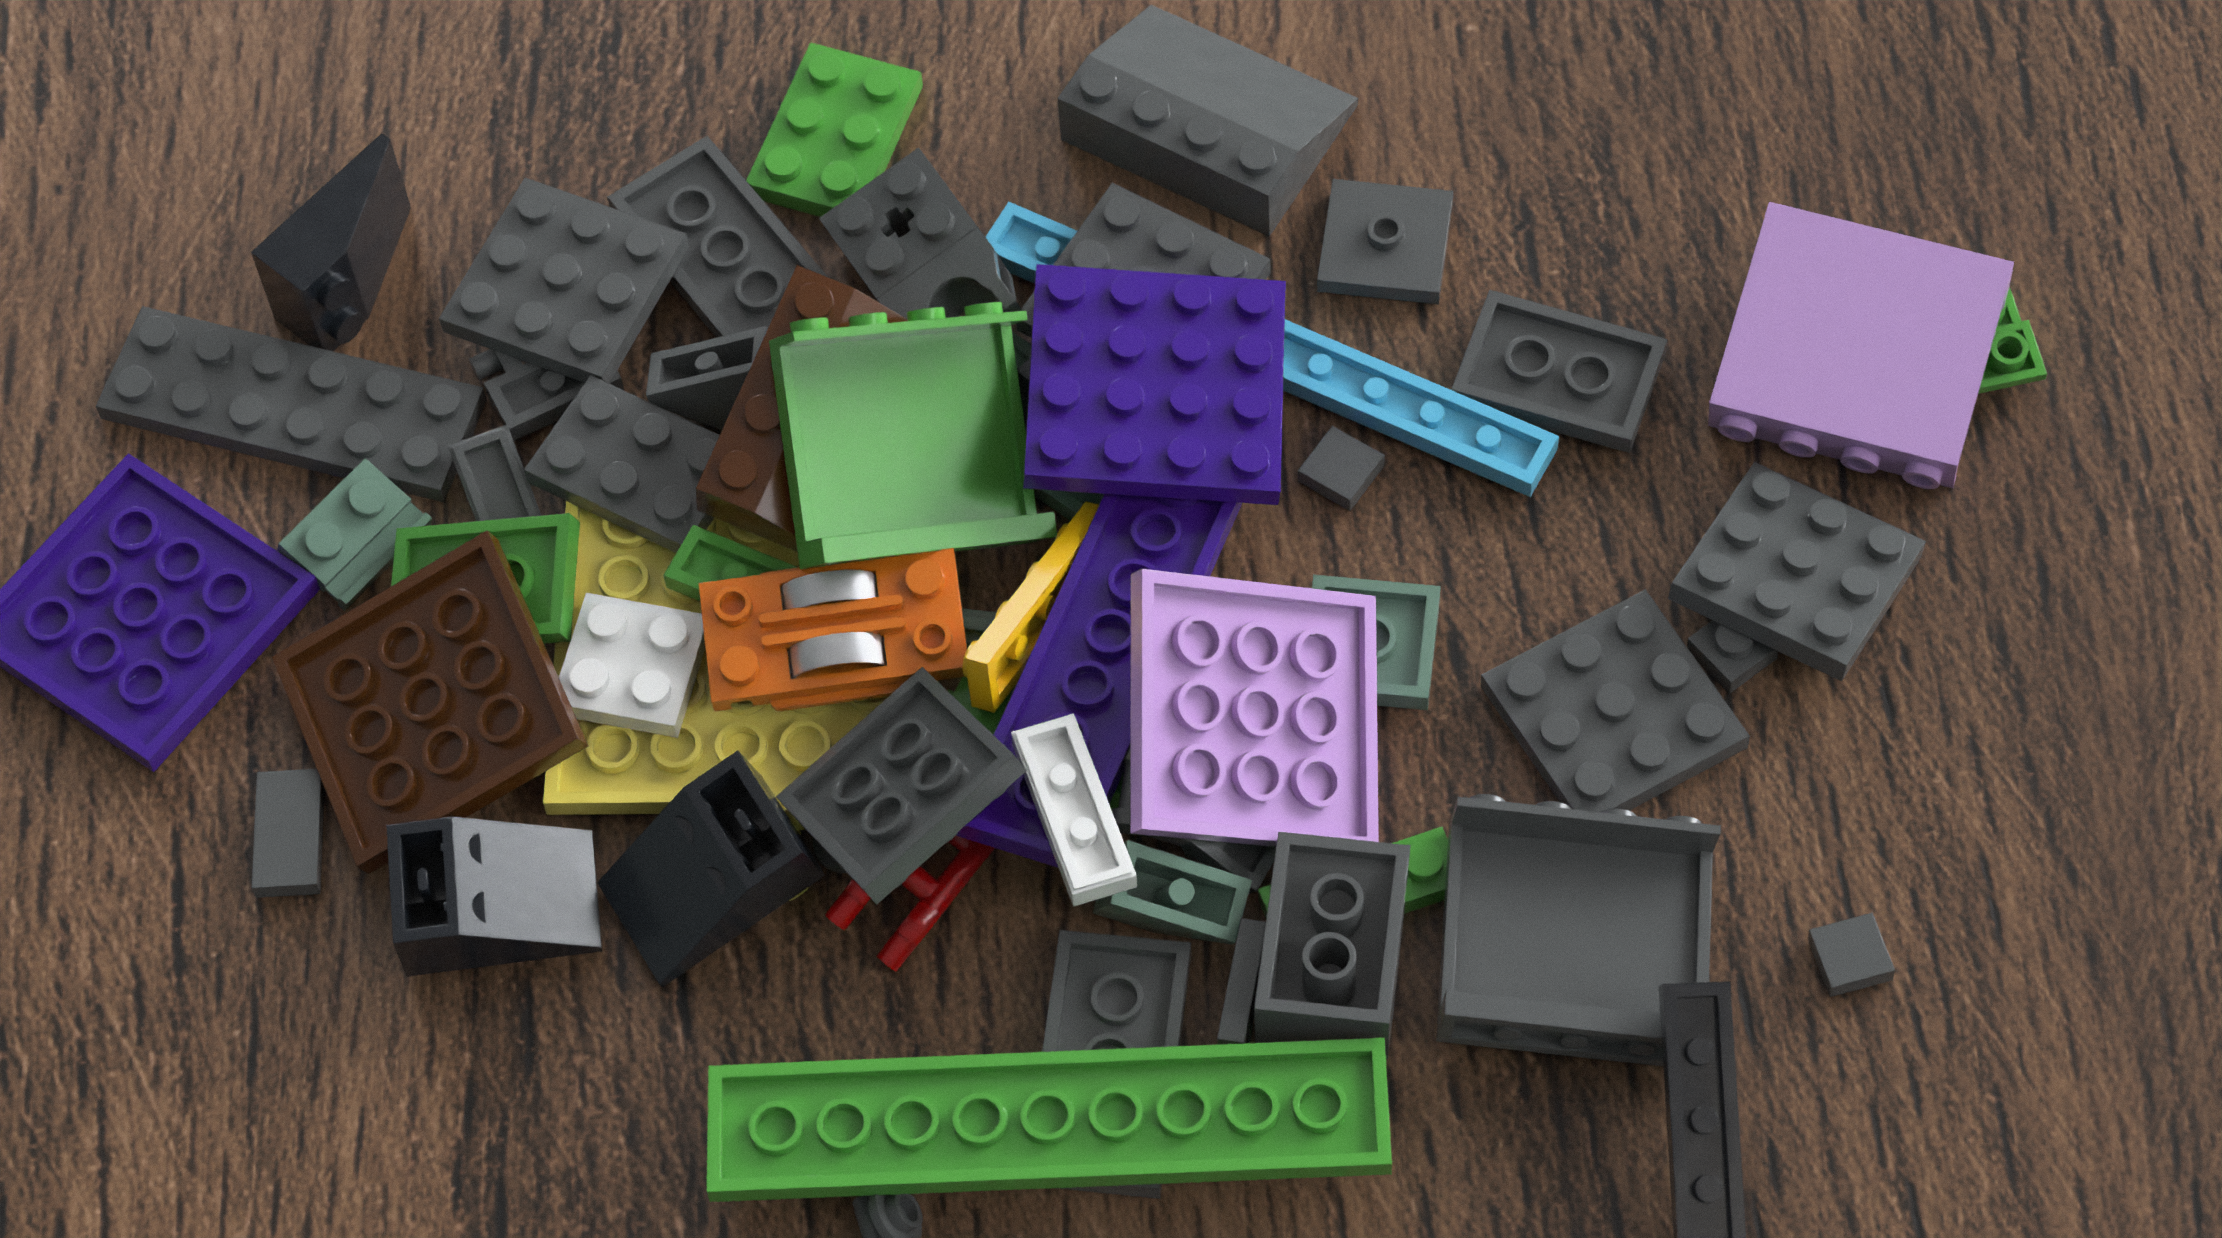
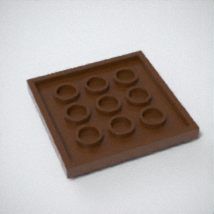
(429, 698)

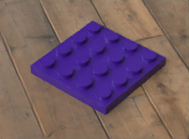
(1156, 385)
(145, 611)

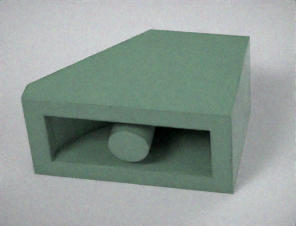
(1178, 897)

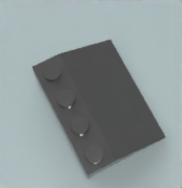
(1203, 117)

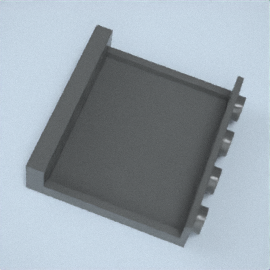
(1570, 926)

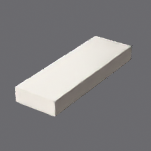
(1074, 810)

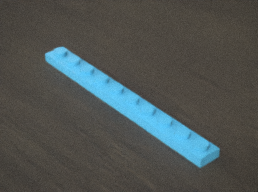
(1347, 380)

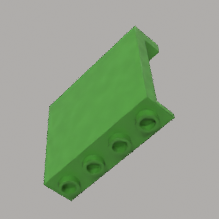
(904, 435)

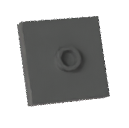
(1385, 241)

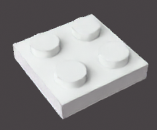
(632, 664)

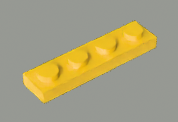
(1002, 651)

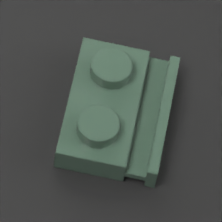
(352, 533)

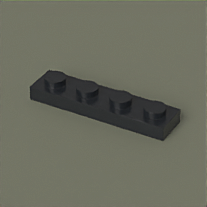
(1702, 1110)

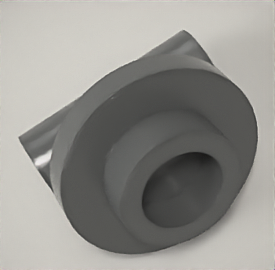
(888, 1216)

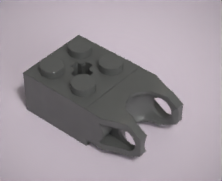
(918, 243)

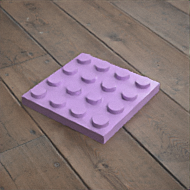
(1251, 710)

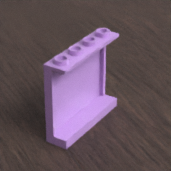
(1859, 346)

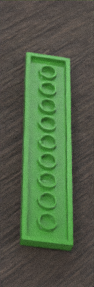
(1048, 1120)

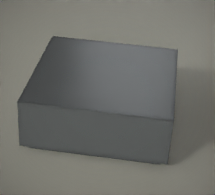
(1341, 468)
(1851, 954)

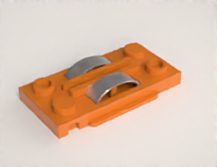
(832, 631)

